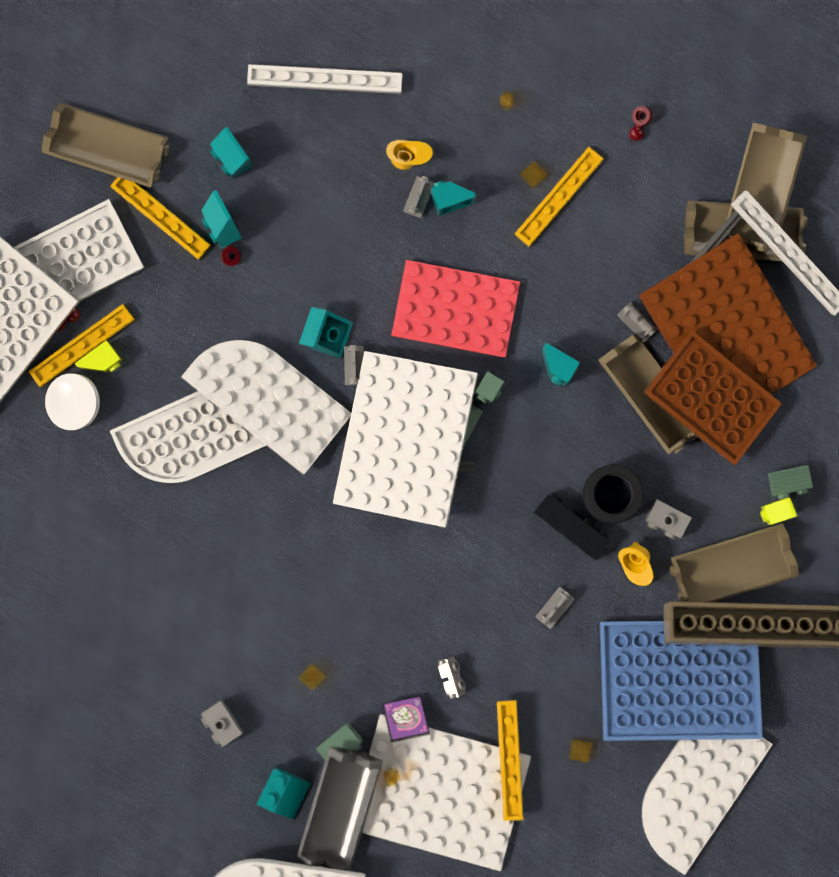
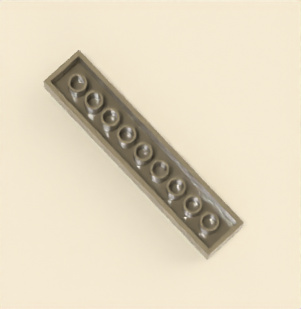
(751, 625)

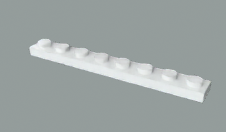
(324, 79)
(787, 251)

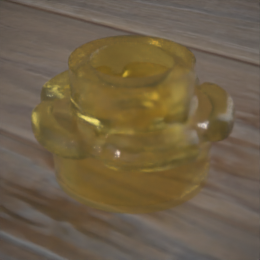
(506, 100)
(391, 777)

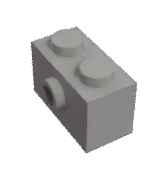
(667, 519)
(221, 723)

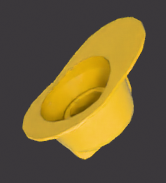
(408, 153)
(636, 564)

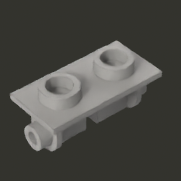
(418, 196)
(636, 321)
(352, 363)
(555, 607)
(455, 685)

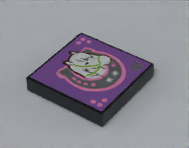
(405, 719)

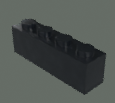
(572, 527)

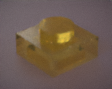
(533, 174)
(312, 677)
(580, 750)

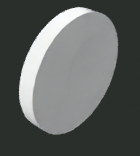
(72, 401)

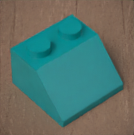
(230, 154)
(450, 197)
(219, 221)
(326, 332)
(558, 365)
(283, 793)

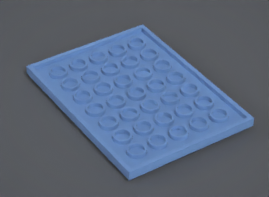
(676, 689)

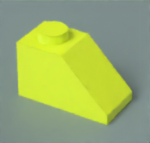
(102, 359)
(778, 511)

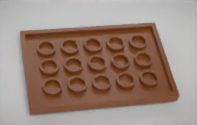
(712, 398)

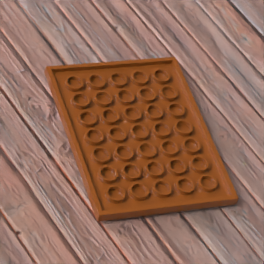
(734, 311)

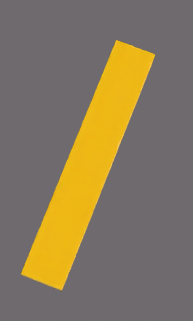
(558, 196)
(161, 217)
(81, 345)
(509, 760)

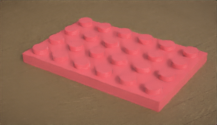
(455, 309)

